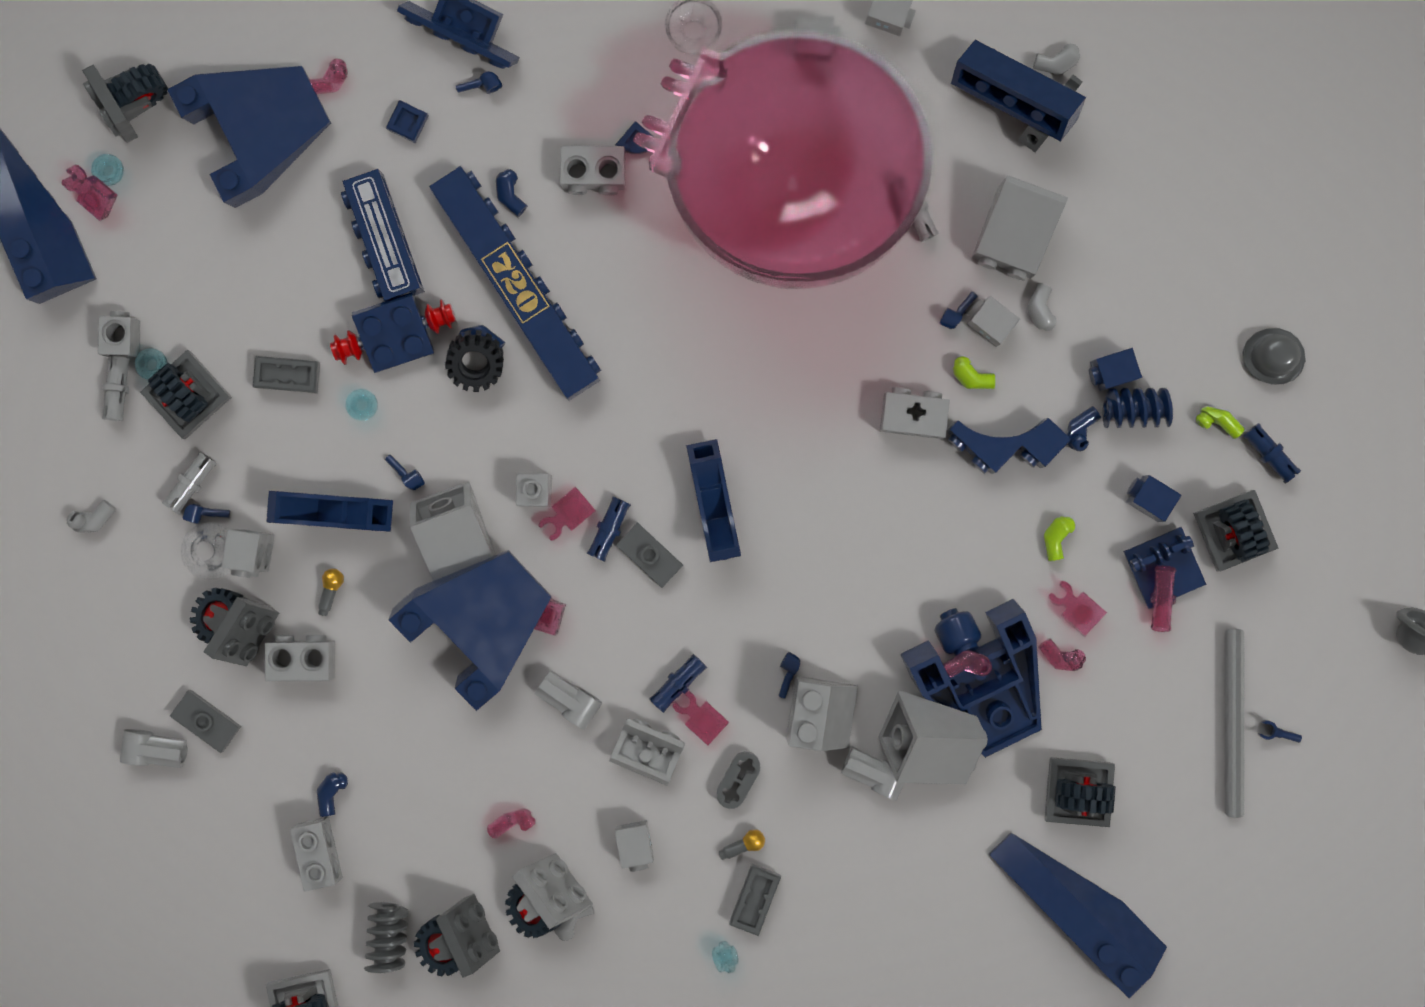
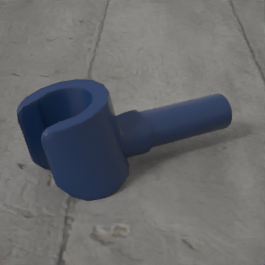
(488, 79)
(952, 318)
(412, 480)
(194, 513)
(791, 664)
(1280, 733)

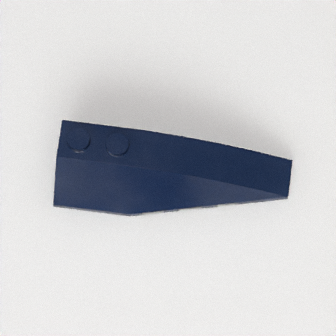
(37, 232)
(1085, 913)

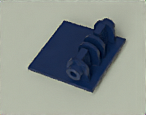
(1168, 550)

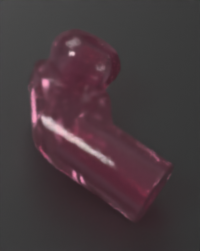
(332, 79)
(1062, 660)
(970, 662)
(508, 820)

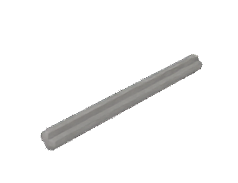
(1234, 723)

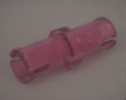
(1163, 598)

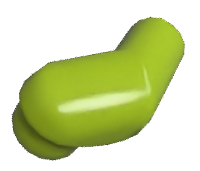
(970, 377)
(1221, 417)
(1055, 535)

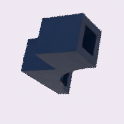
(991, 453)
(713, 500)
(329, 511)

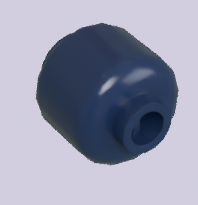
(957, 632)

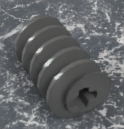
(387, 937)

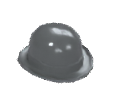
(1274, 356)
(1411, 630)

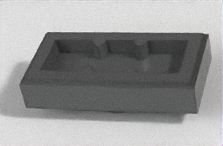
(286, 374)
(649, 555)
(205, 721)
(755, 899)

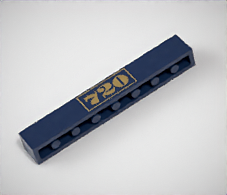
(514, 282)

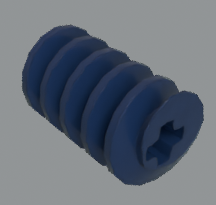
(1137, 406)

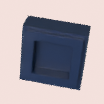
(407, 121)

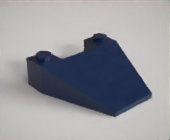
(265, 117)
(485, 613)
(1002, 700)

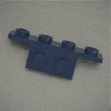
(466, 23)

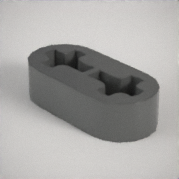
(744, 784)

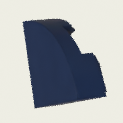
(627, 139)

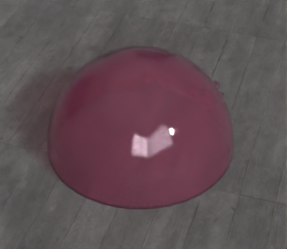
(793, 157)

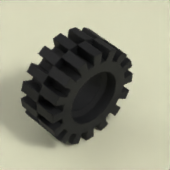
(469, 377)

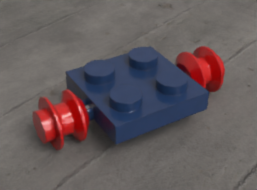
(392, 332)

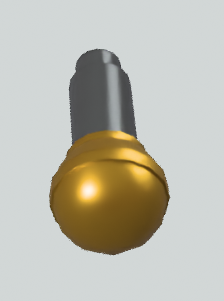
(332, 581)
(752, 841)

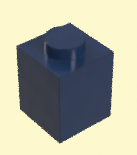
(1114, 369)
(1152, 497)

